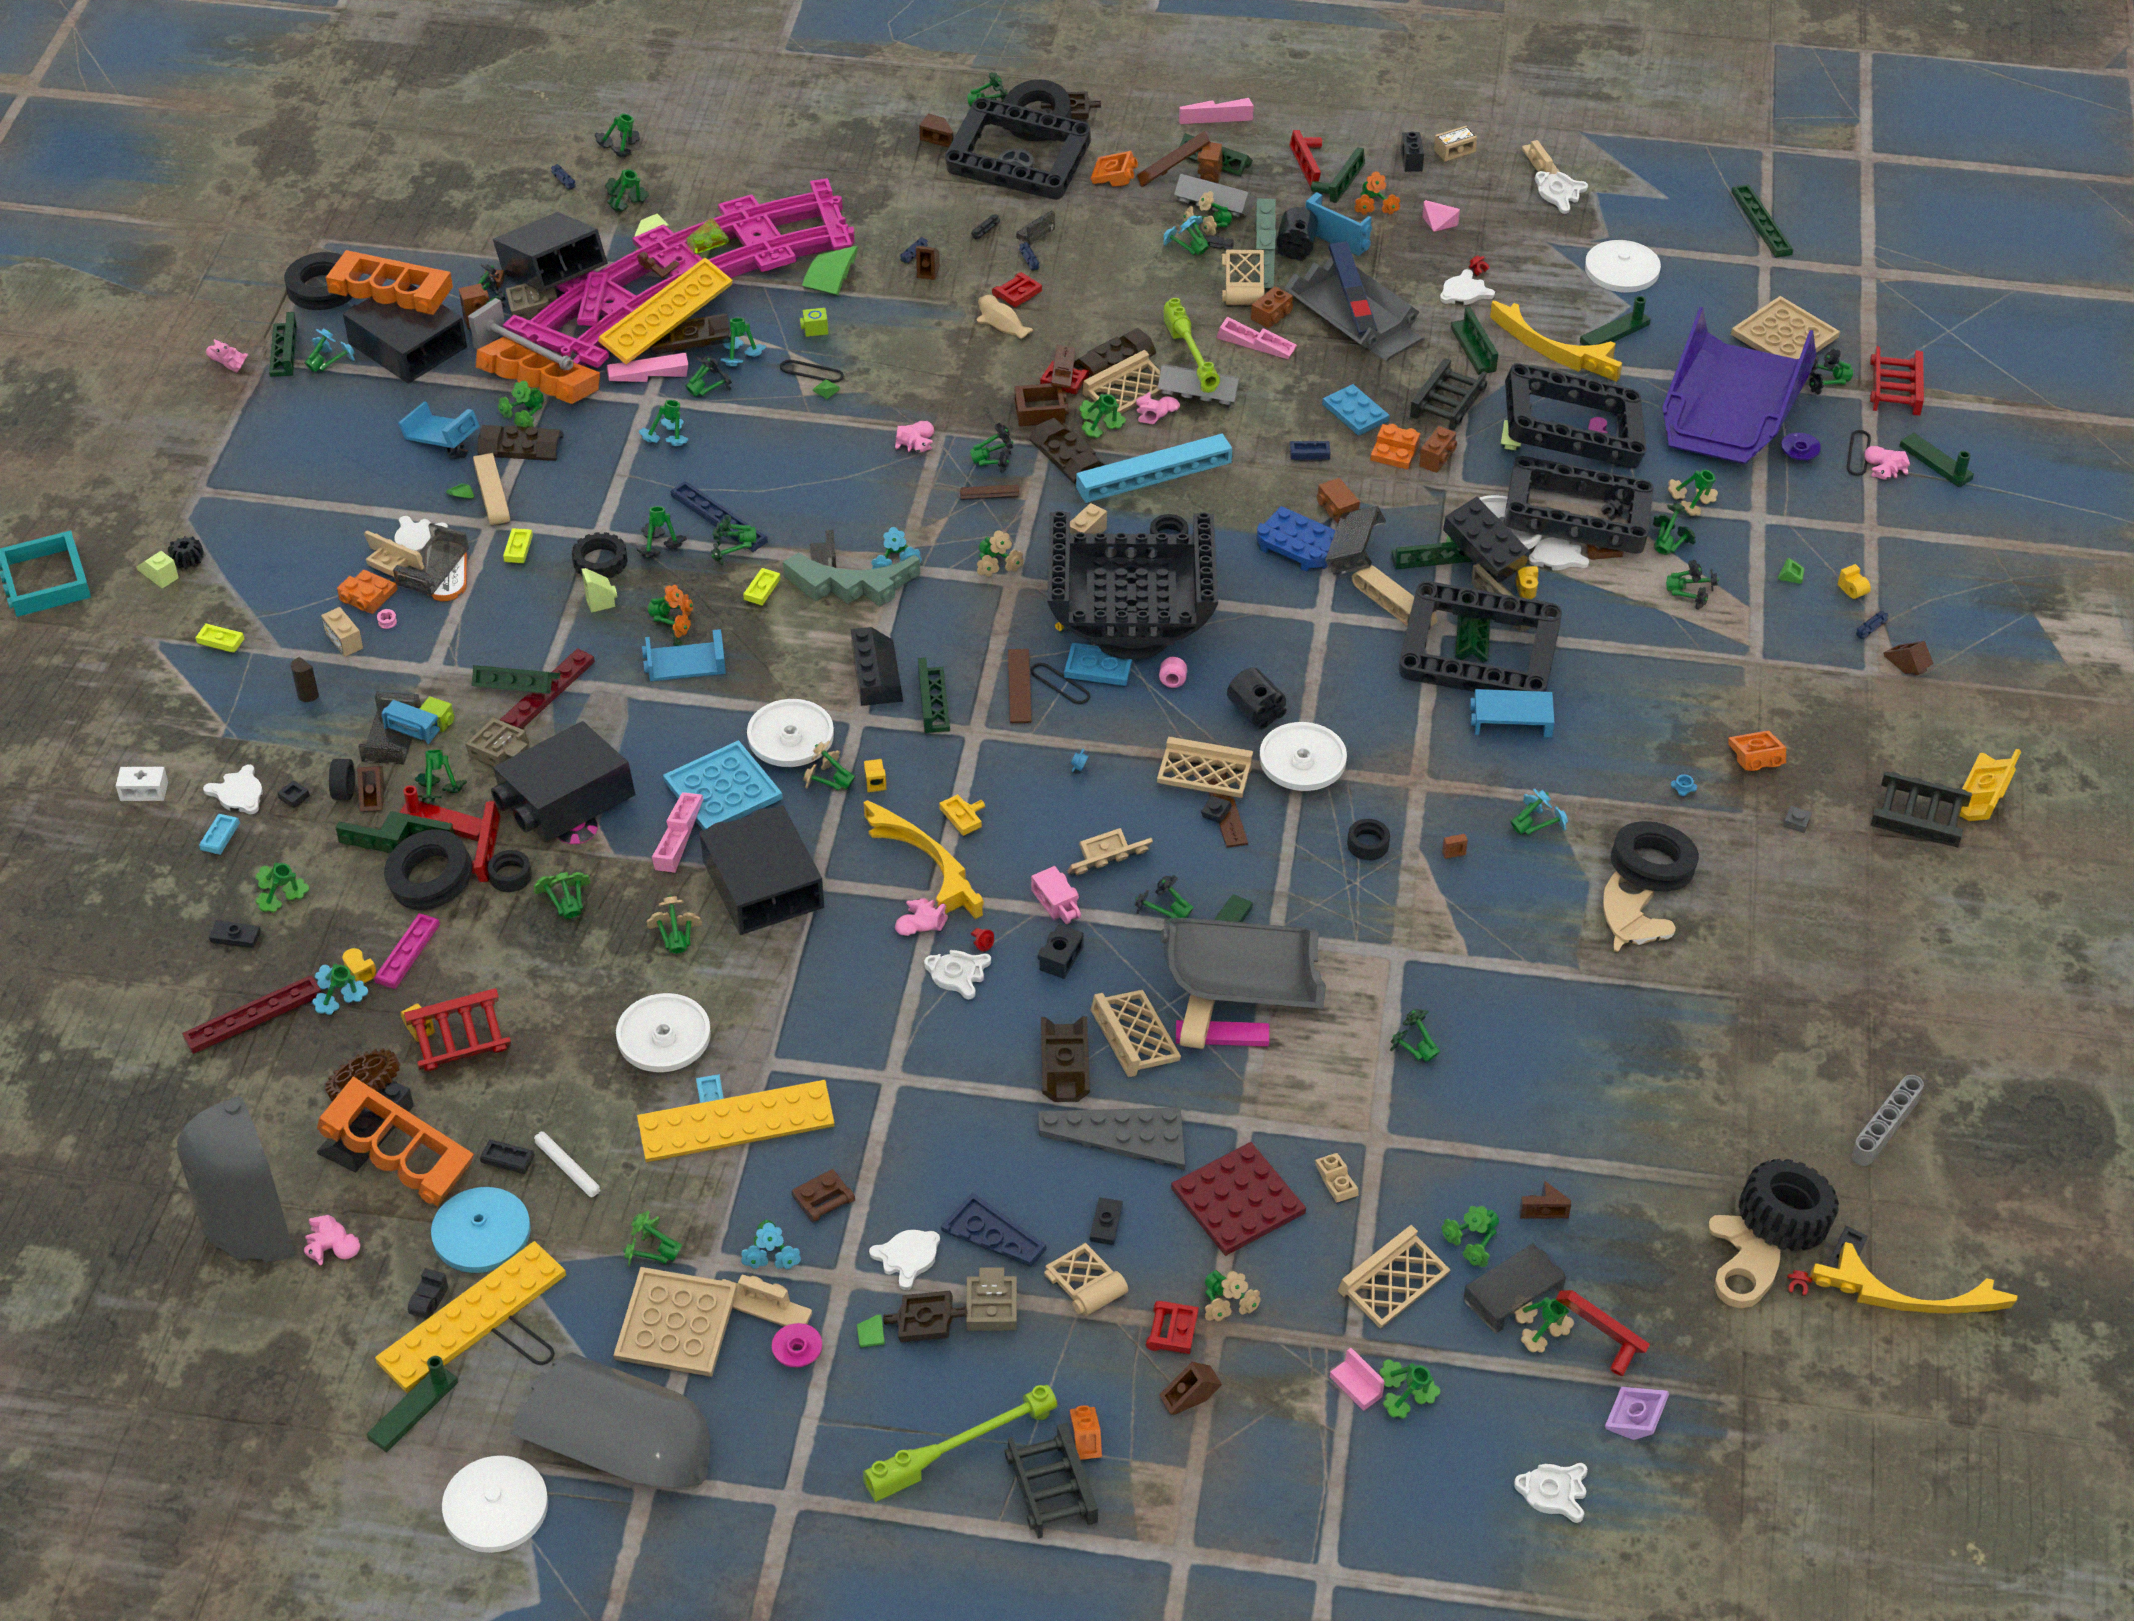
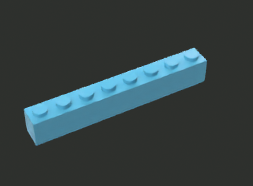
(1153, 468)

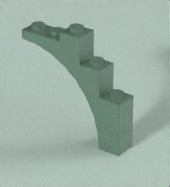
(1265, 239)
(875, 584)

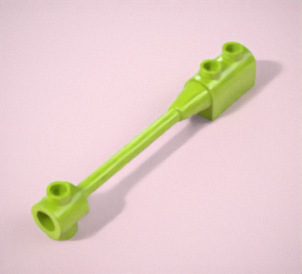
(1180, 327)
(905, 1467)

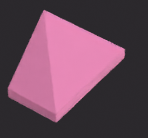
(1440, 216)

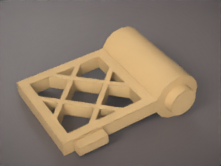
(1243, 292)
(1096, 1290)

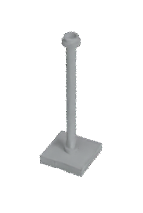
(487, 326)

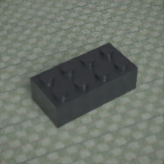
(1486, 539)

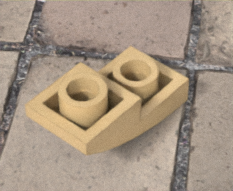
(1336, 1177)

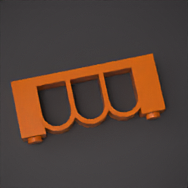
(433, 283)
(520, 363)
(432, 1185)

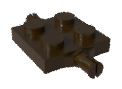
(1079, 104)
(925, 1316)

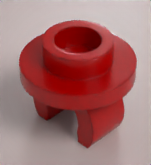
(1477, 263)
(984, 939)
(1799, 1278)

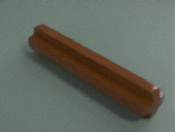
(989, 491)

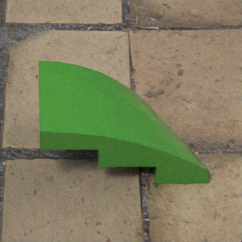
(829, 270)

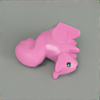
(226, 355)
(1155, 409)
(915, 436)
(1890, 462)
(925, 917)
(327, 1236)

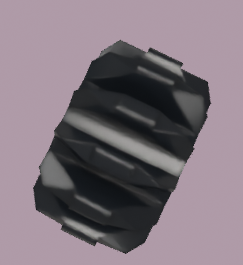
(186, 552)

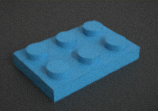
(1355, 409)
(1092, 664)

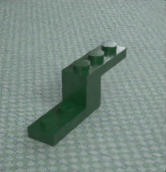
(394, 831)

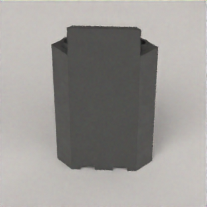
(1392, 315)

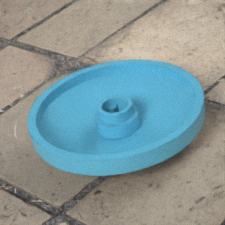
(480, 1229)

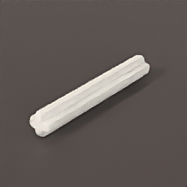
(567, 1164)

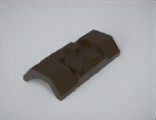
(695, 333)
(1116, 351)
(519, 442)
(1064, 448)
(1065, 1060)

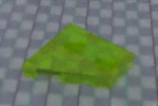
(707, 237)

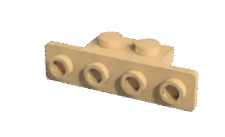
(1539, 157)
(390, 554)
(1105, 848)
(768, 1302)

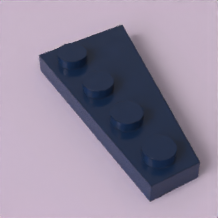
(992, 1230)

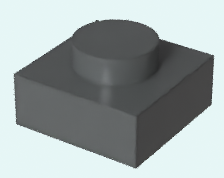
(1797, 819)

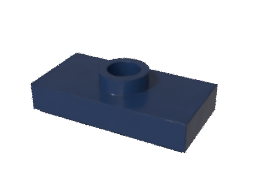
(1309, 450)

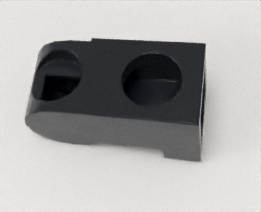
(428, 1294)

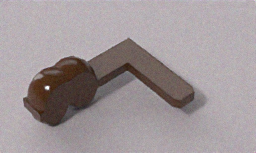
(649, 263)

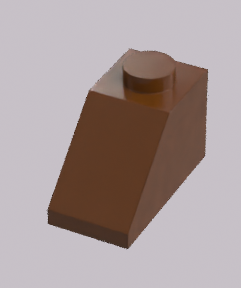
(936, 130)
(927, 262)
(1910, 657)
(371, 788)
(1190, 1388)

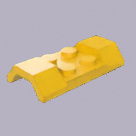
(1987, 784)

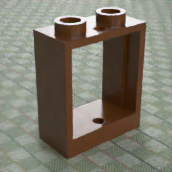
(1038, 415)

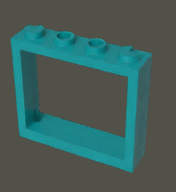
(51, 596)

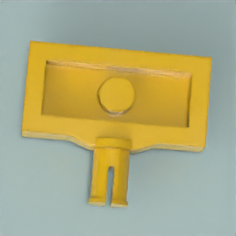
(962, 814)

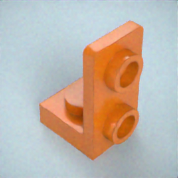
(1086, 1432)

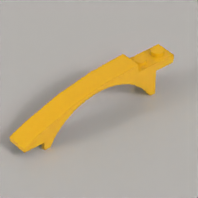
(1592, 358)
(955, 889)
(1854, 1277)

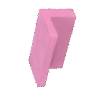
(1358, 1380)

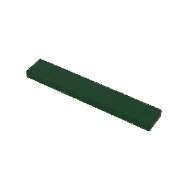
(1762, 221)

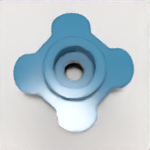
(1079, 761)
(1684, 785)

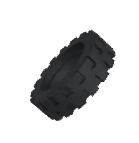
(596, 542)

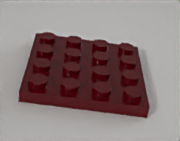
(1238, 1198)

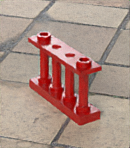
(1915, 376)
(441, 1012)

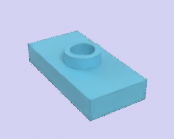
(219, 834)
(709, 1088)

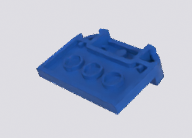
(1296, 538)

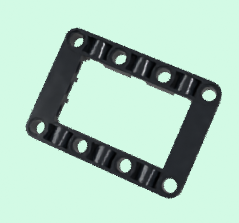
(1051, 184)
(1625, 402)
(1560, 523)
(1485, 605)

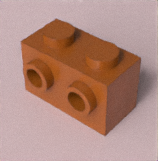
(1210, 162)
(471, 300)
(1271, 307)
(1437, 449)
(1337, 498)

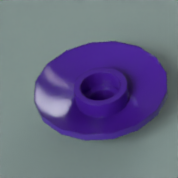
(1801, 446)

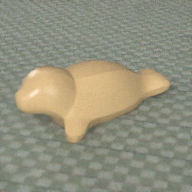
(1001, 317)

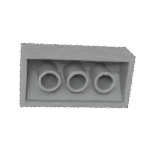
(1192, 188)
(1186, 382)

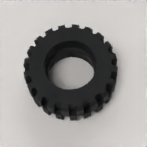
(1779, 1223)

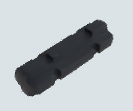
(985, 226)
(1219, 242)

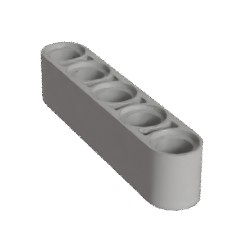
(1887, 1120)

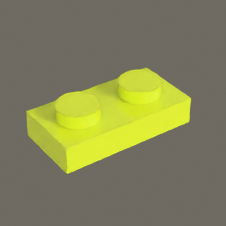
(518, 545)
(762, 586)
(220, 638)

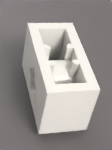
(142, 783)

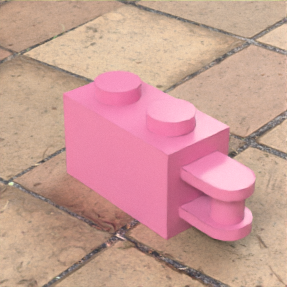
(1056, 894)

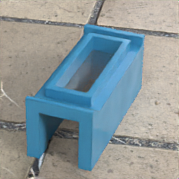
(410, 721)

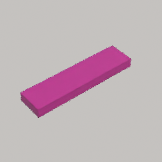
(592, 298)
(407, 951)
(1233, 1033)

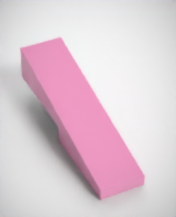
(1210, 112)
(1264, 341)
(639, 370)
(676, 836)

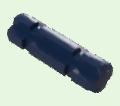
(563, 176)
(910, 252)
(1029, 256)
(1872, 624)

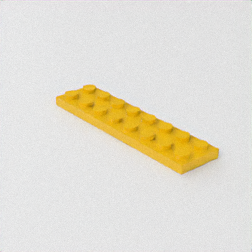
(665, 311)
(735, 1120)
(471, 1315)

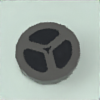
(1018, 156)

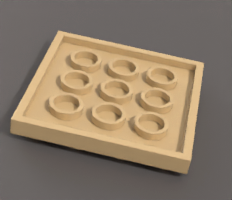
(1783, 329)
(676, 1321)

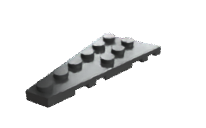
(1124, 1132)

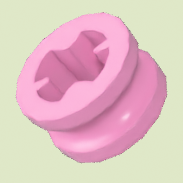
(386, 614)

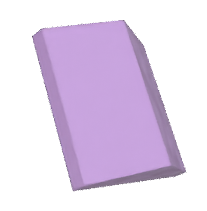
(1636, 1412)

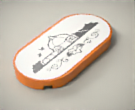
(454, 583)

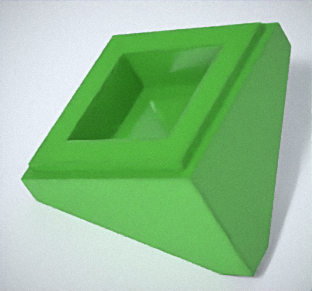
(826, 389)
(461, 490)
(1791, 572)
(871, 1332)

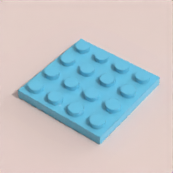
(729, 782)

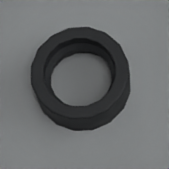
(1168, 521)
(341, 779)
(1365, 851)
(508, 858)

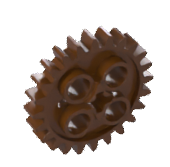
(372, 1069)

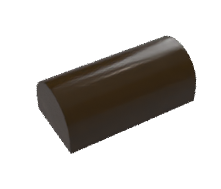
(304, 680)

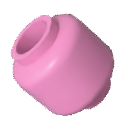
(1173, 672)

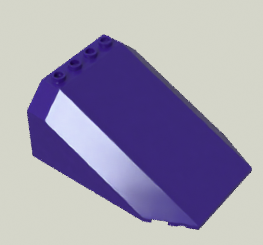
(1734, 392)

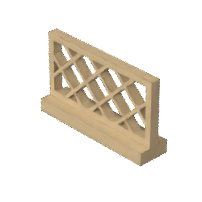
(1117, 375)
(1208, 756)
(1118, 1035)
(1384, 1258)

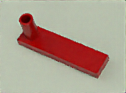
(1300, 148)
(463, 824)
(486, 841)
(1629, 1341)

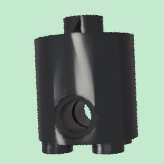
(1297, 233)
(1257, 697)

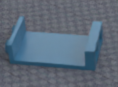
(1339, 228)
(437, 430)
(684, 660)
(1513, 708)

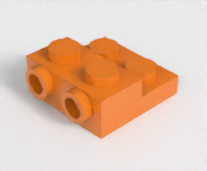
(1115, 168)
(1395, 446)
(366, 591)
(1758, 750)

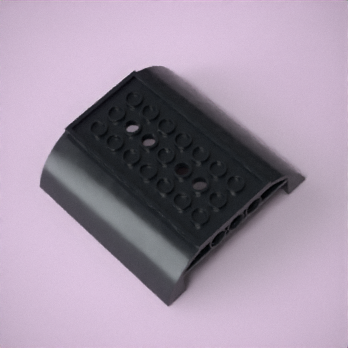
(1132, 592)

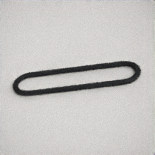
(812, 365)
(1850, 452)
(1055, 688)
(519, 1349)

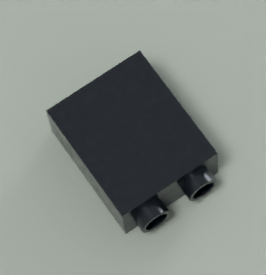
(550, 251)
(402, 338)
(562, 782)
(761, 869)

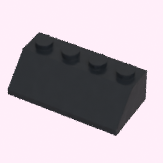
(875, 667)
(365, 1126)

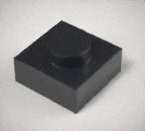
(293, 794)
(1216, 809)

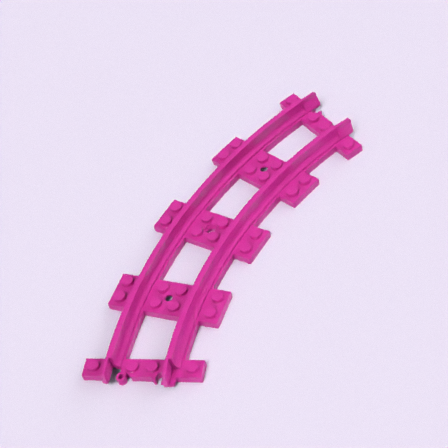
(739, 219)

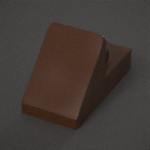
(1548, 1206)

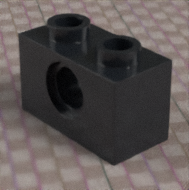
(1412, 151)
(1060, 951)

